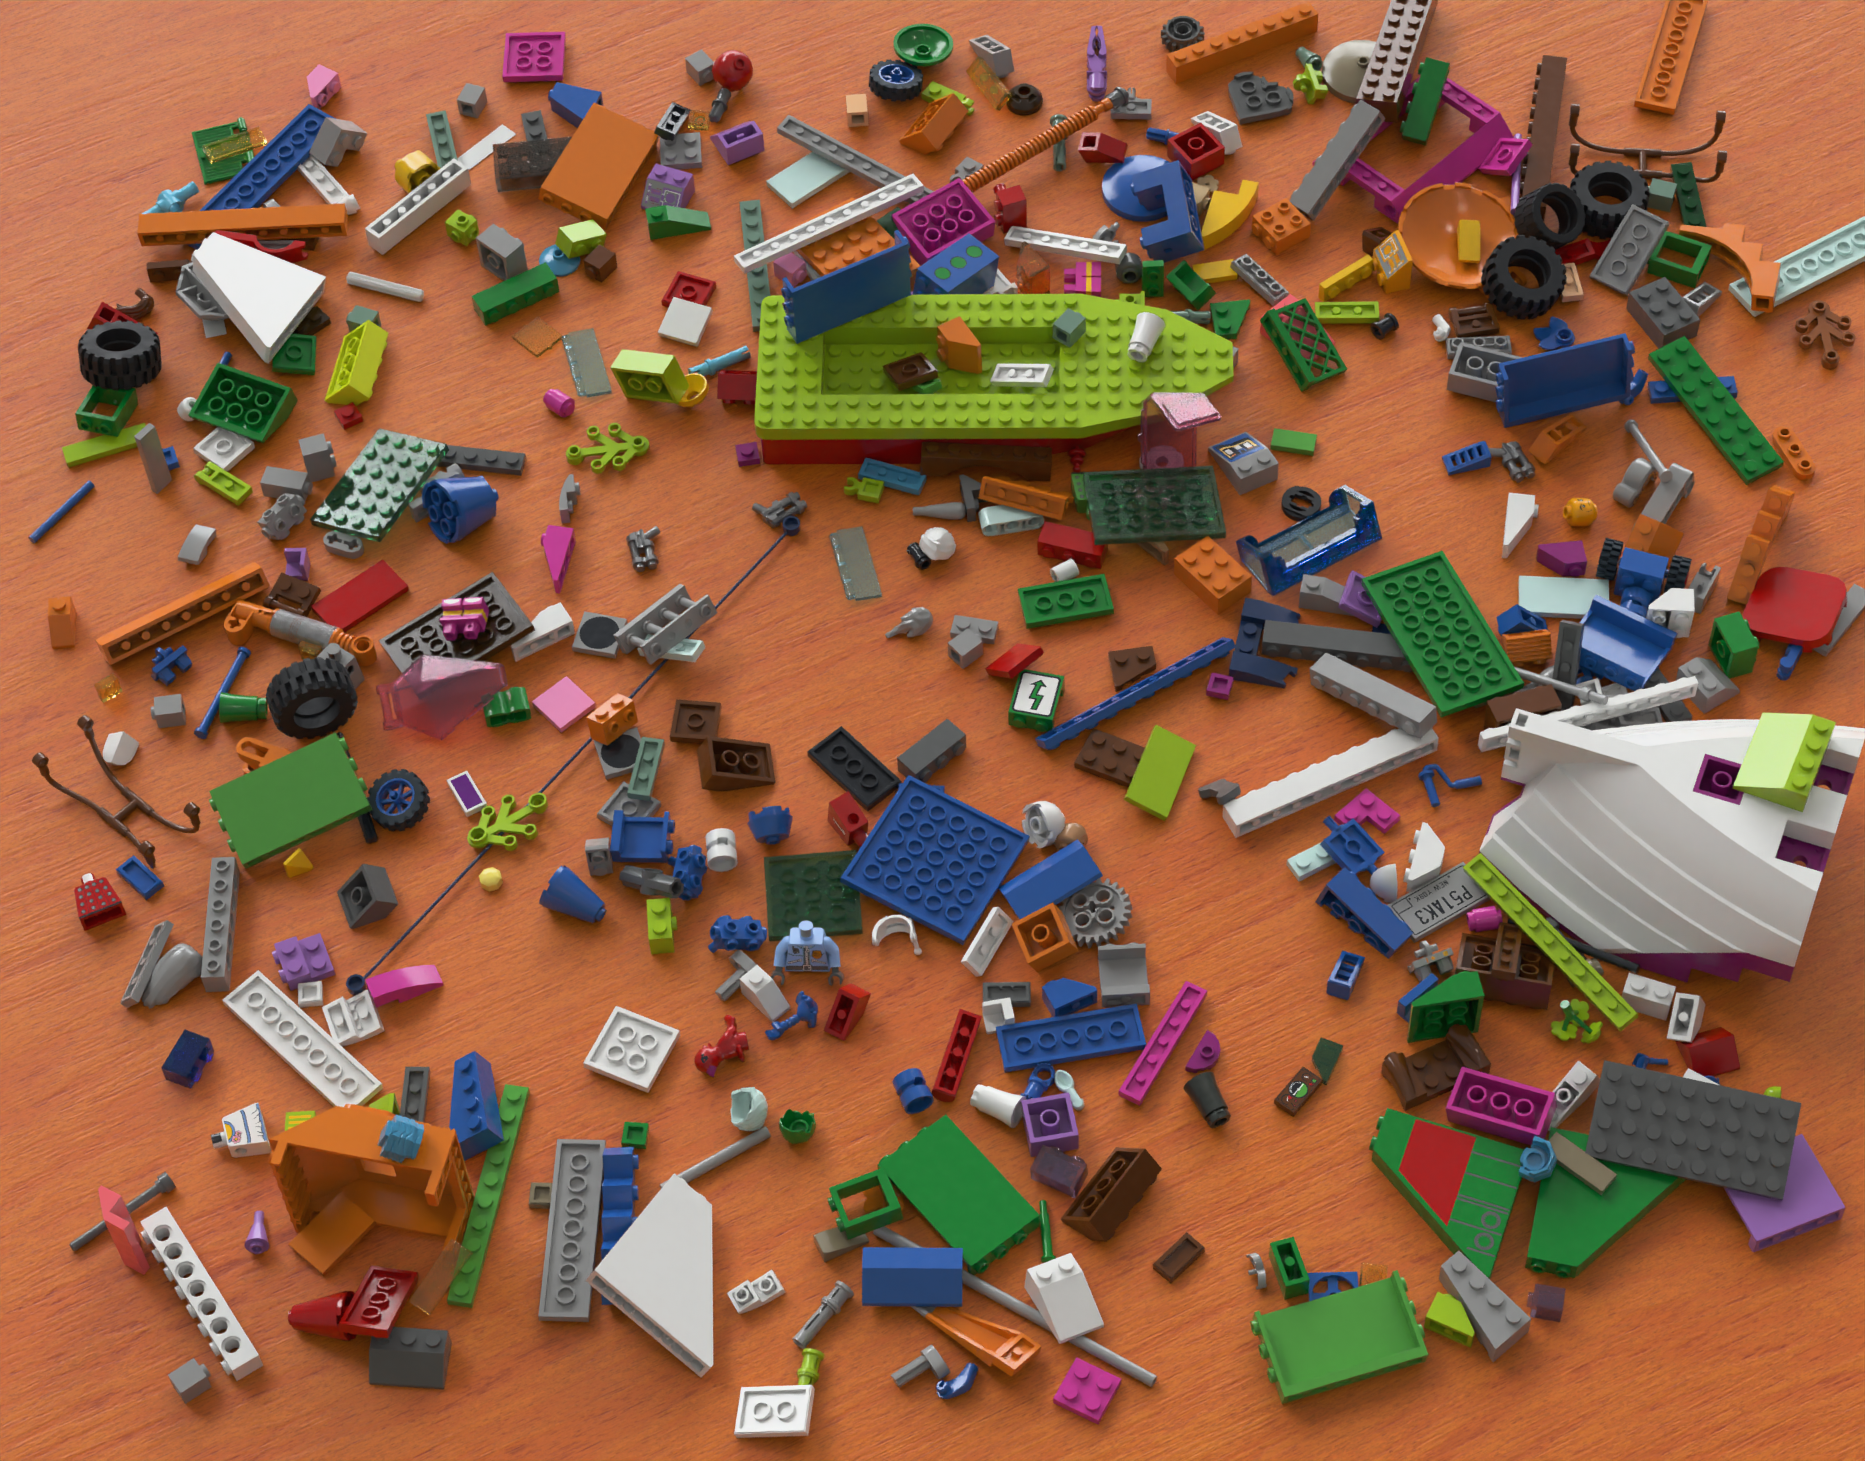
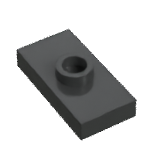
(1017, 991)

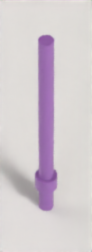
(1515, 190)

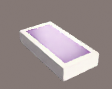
(466, 793)

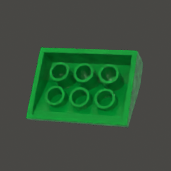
(243, 403)

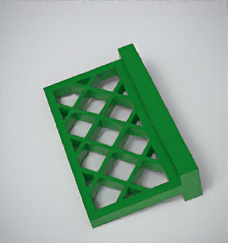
(1290, 349)

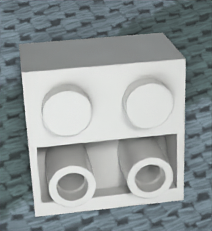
(1674, 611)

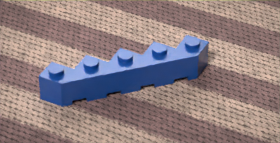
(618, 1196)

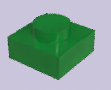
(635, 1135)

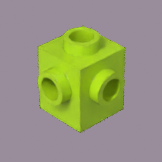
(462, 227)

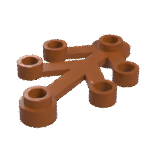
(1820, 311)

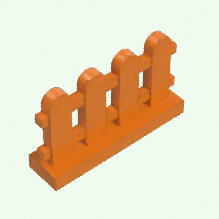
(1025, 497)

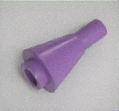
(257, 1239)

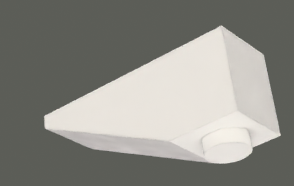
(1222, 129)
(1519, 517)
(550, 627)

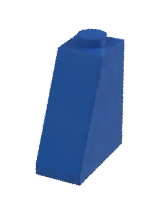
(573, 102)

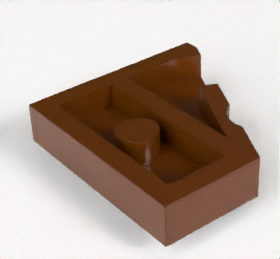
(1131, 664)

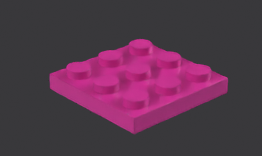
(534, 56)

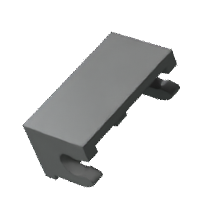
(1703, 586)

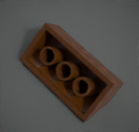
(1112, 1193)

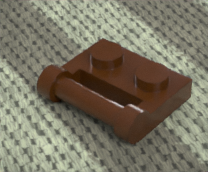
(1474, 321)
(294, 591)

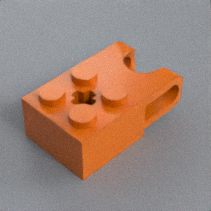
(263, 753)

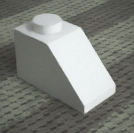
(763, 993)
(1686, 1017)

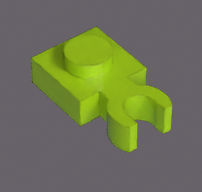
(867, 490)

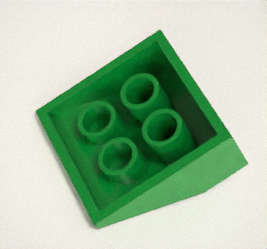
(1450, 1003)

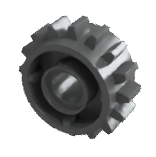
(1181, 33)

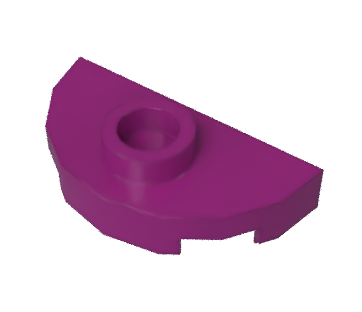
(1205, 1055)

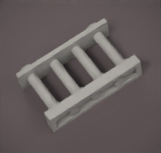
(658, 615)

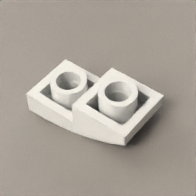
(756, 1293)

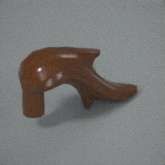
(141, 309)

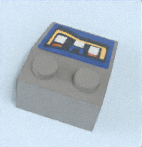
(1245, 462)

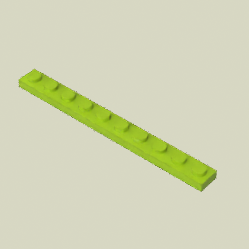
(1550, 942)

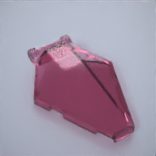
(439, 694)

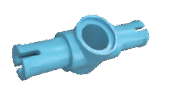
(173, 201)

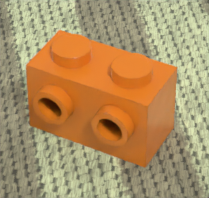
(612, 719)

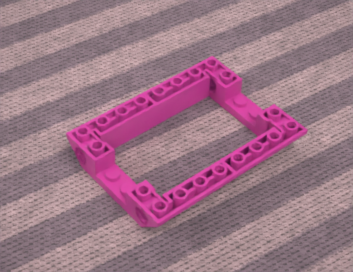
(1458, 165)

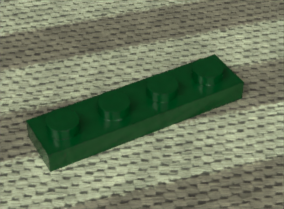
(1687, 194)

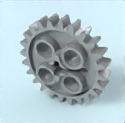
(1096, 912)

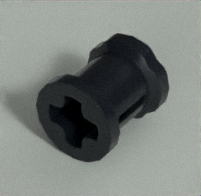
(1384, 326)

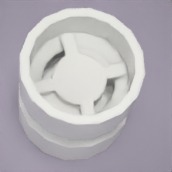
(721, 850)

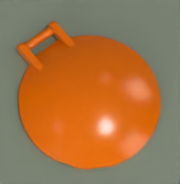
(1431, 226)

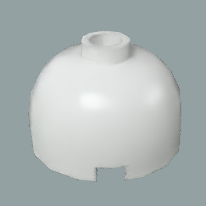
(1043, 823)

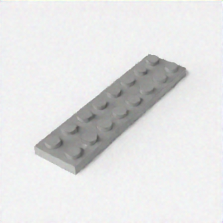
(572, 1230)

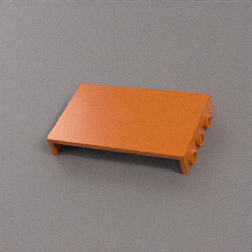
(598, 166)

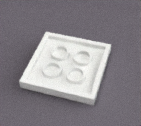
(631, 1049)

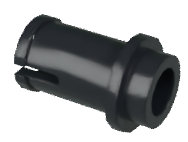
(921, 559)

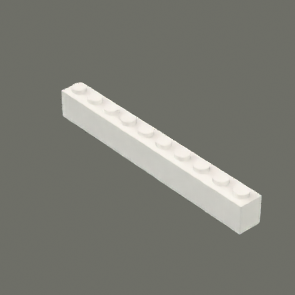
(1326, 779)

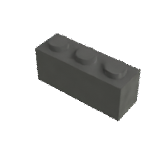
(932, 751)

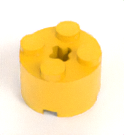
(414, 170)

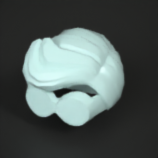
(748, 1109)

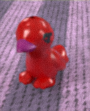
(728, 1046)

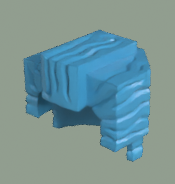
(400, 1138)
(1538, 1160)

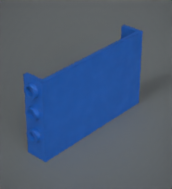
(848, 292)
(1564, 380)

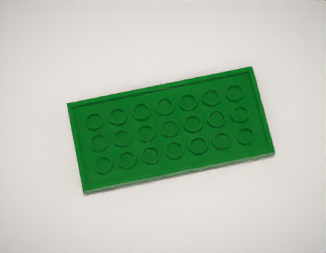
(1442, 634)

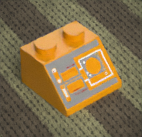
(1392, 263)

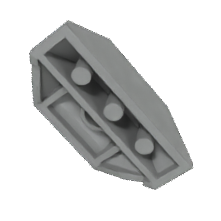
(197, 297)

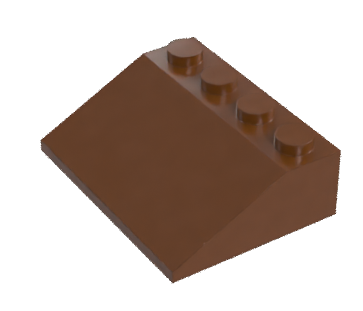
(1532, 976)

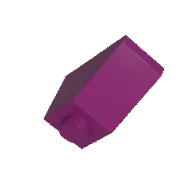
(1563, 557)

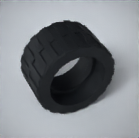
(1565, 205)

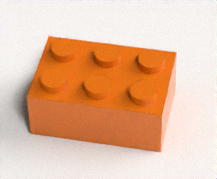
(1212, 575)

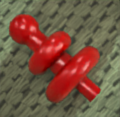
(1077, 457)

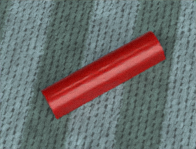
(956, 1056)

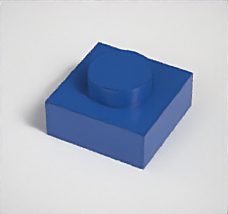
(171, 458)

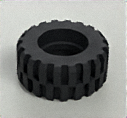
(1612, 181)
(1536, 258)
(119, 355)
(311, 698)

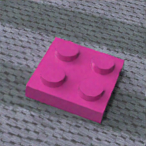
(1505, 156)
(1087, 1390)

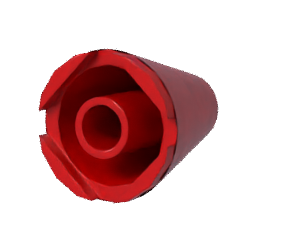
(322, 1315)

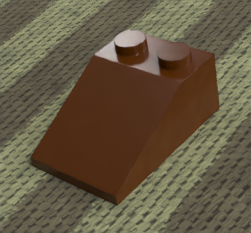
(734, 764)

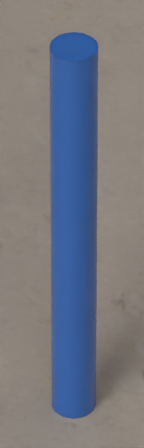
(56, 516)

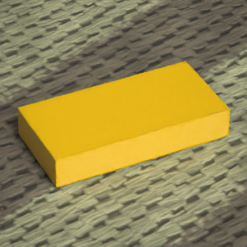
(1215, 271)

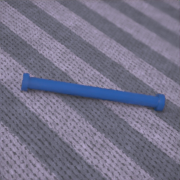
(201, 731)

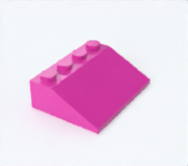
(942, 220)

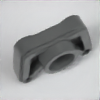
(1221, 789)

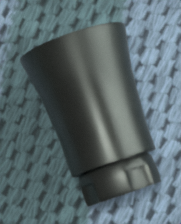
(1208, 1099)

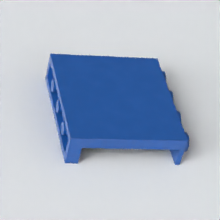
(1623, 644)

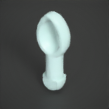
(1066, 1085)

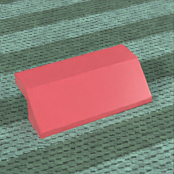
(122, 1230)

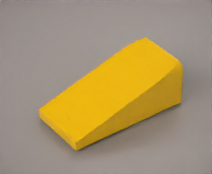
(1469, 241)

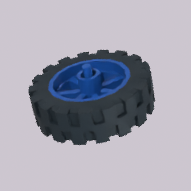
(895, 80)
(406, 815)

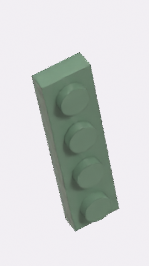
(441, 137)

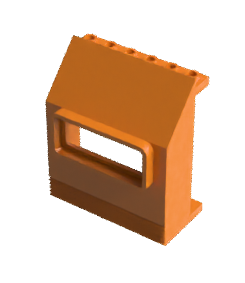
(342, 1155)

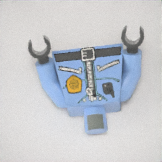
(807, 951)

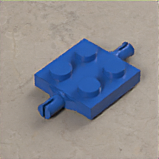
(1351, 846)

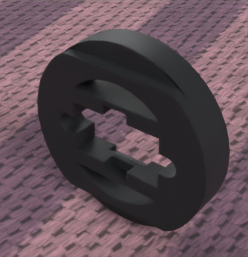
(1300, 513)

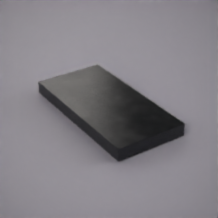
(854, 768)

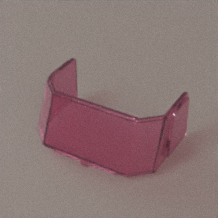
(1170, 428)

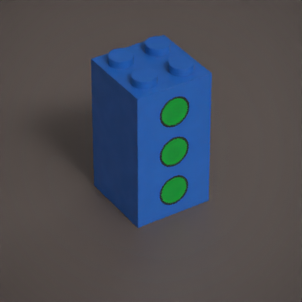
(959, 269)

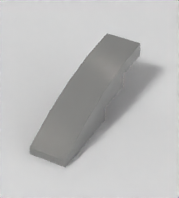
(1642, 717)

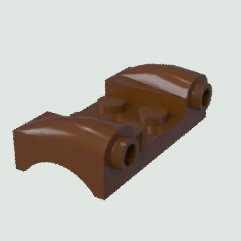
(1434, 1068)

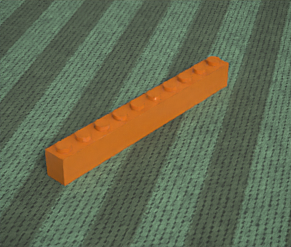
(266, 223)

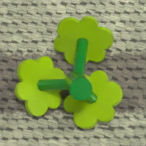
(1576, 1013)

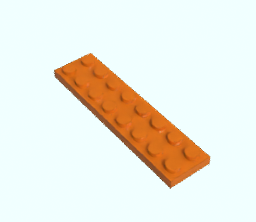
(1670, 55)

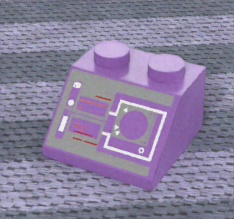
(667, 187)

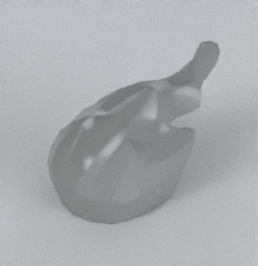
(1106, 233)
(916, 620)

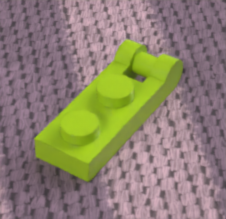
(223, 483)

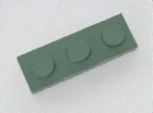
(646, 768)

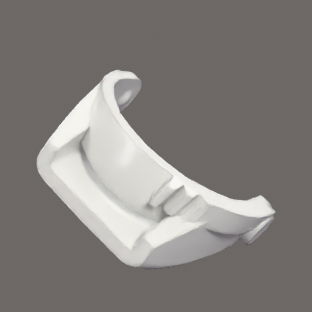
(894, 924)

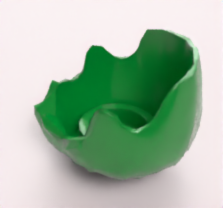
(797, 1127)

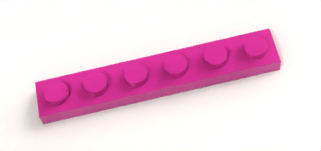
(1162, 1043)

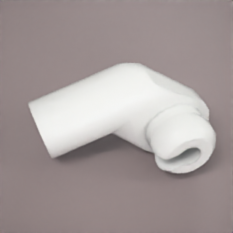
(1443, 328)

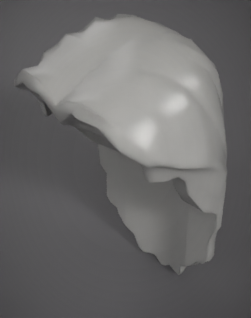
(172, 974)

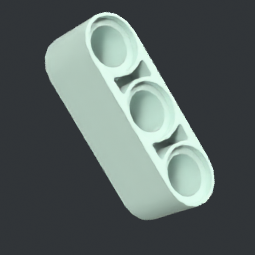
(1006, 519)

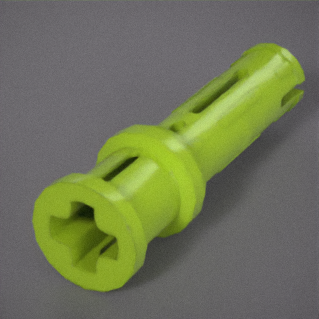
(808, 1372)

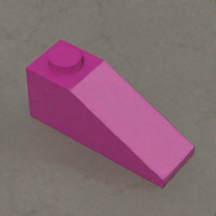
(558, 549)

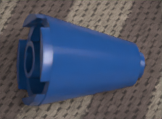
(572, 897)

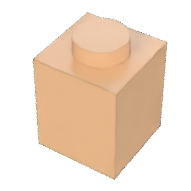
(857, 110)

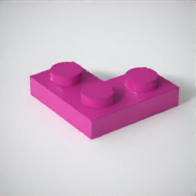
(1368, 808)

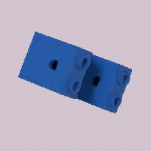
(1181, 233)

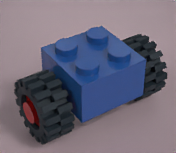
(1641, 569)

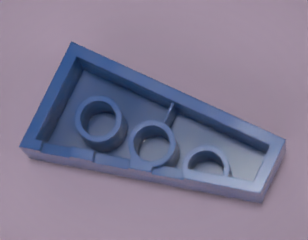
(1364, 913)
(474, 1106)

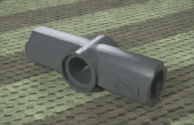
(651, 881)

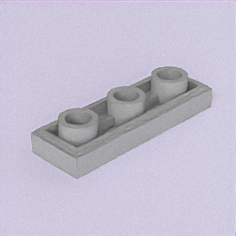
(1259, 279)
(1495, 343)

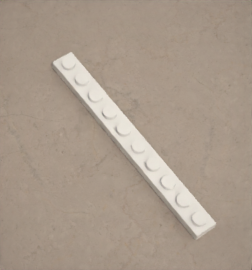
(828, 223)
(1595, 712)

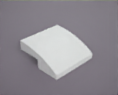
(353, 1019)

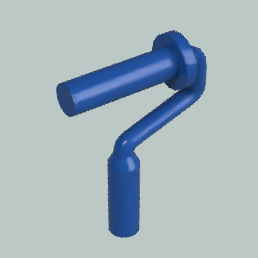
(1427, 775)

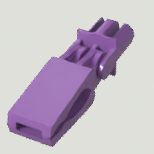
(1096, 65)

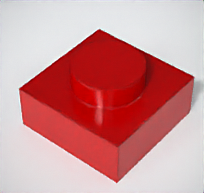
(348, 416)

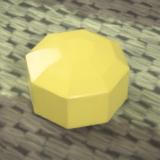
(490, 879)

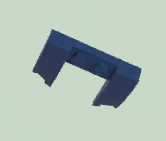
(1245, 663)

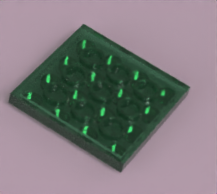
(811, 890)

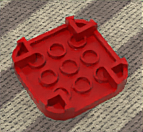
(1795, 607)

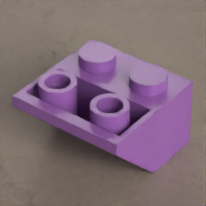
(739, 142)

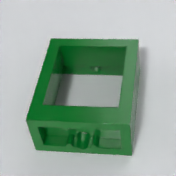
(1676, 272)
(88, 421)
(872, 1220)

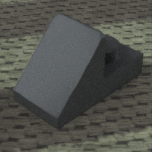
(970, 493)

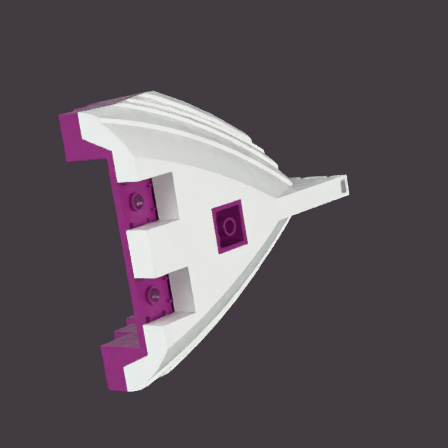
(1653, 850)

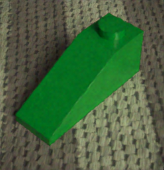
(674, 221)

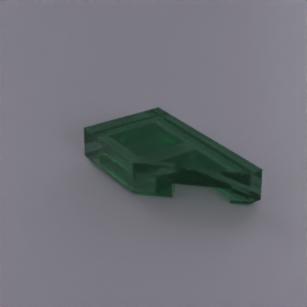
(1326, 1057)

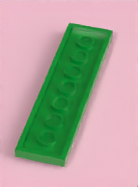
(1715, 410)

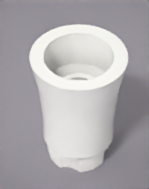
(1145, 334)
(998, 1104)

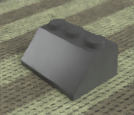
(410, 1358)

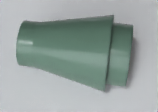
(1306, 56)

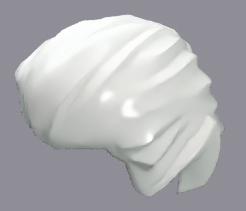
(937, 543)

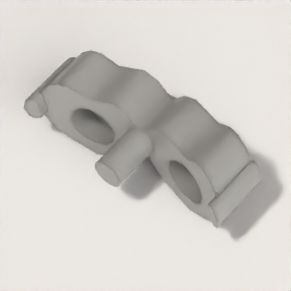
(1259, 1270)

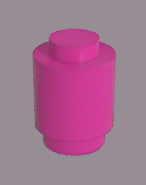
(559, 402)
(1484, 919)

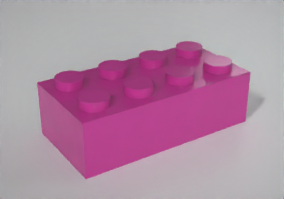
(1500, 1106)

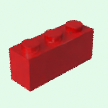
(1070, 543)

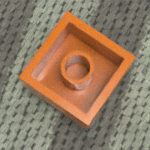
(1045, 937)

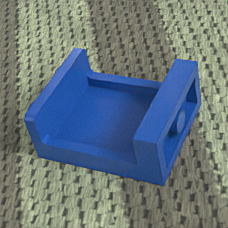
(641, 838)

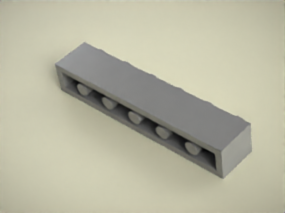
(1337, 159)
(1373, 695)

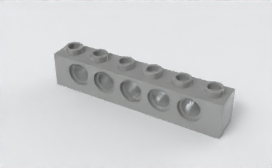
(220, 924)

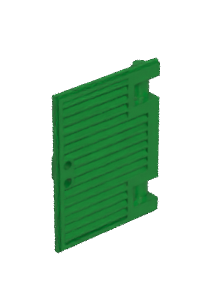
(227, 167)

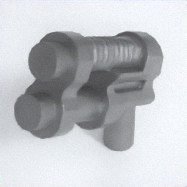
(1512, 455)
(775, 514)
(641, 543)

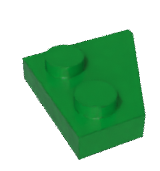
(1228, 317)

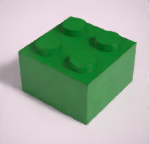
(1733, 645)

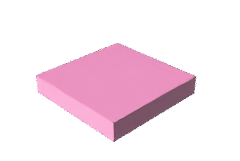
(563, 704)

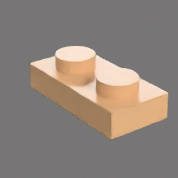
(1573, 289)

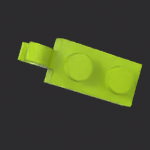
(935, 91)

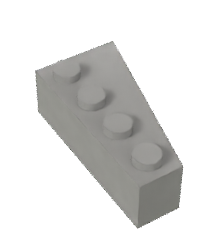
(1490, 1311)

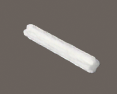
(385, 286)

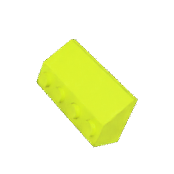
(357, 365)

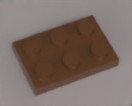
(1109, 757)

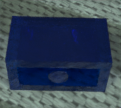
(188, 1059)

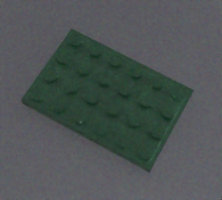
(379, 485)
(1154, 505)

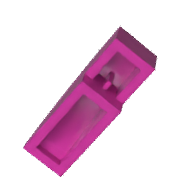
(403, 984)

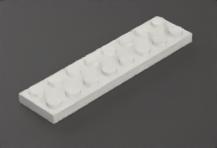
(301, 1042)

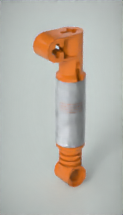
(294, 629)

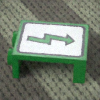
(1035, 700)

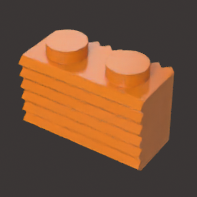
(1528, 647)

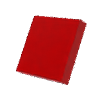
(690, 289)
(1014, 660)

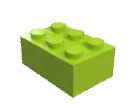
(649, 376)

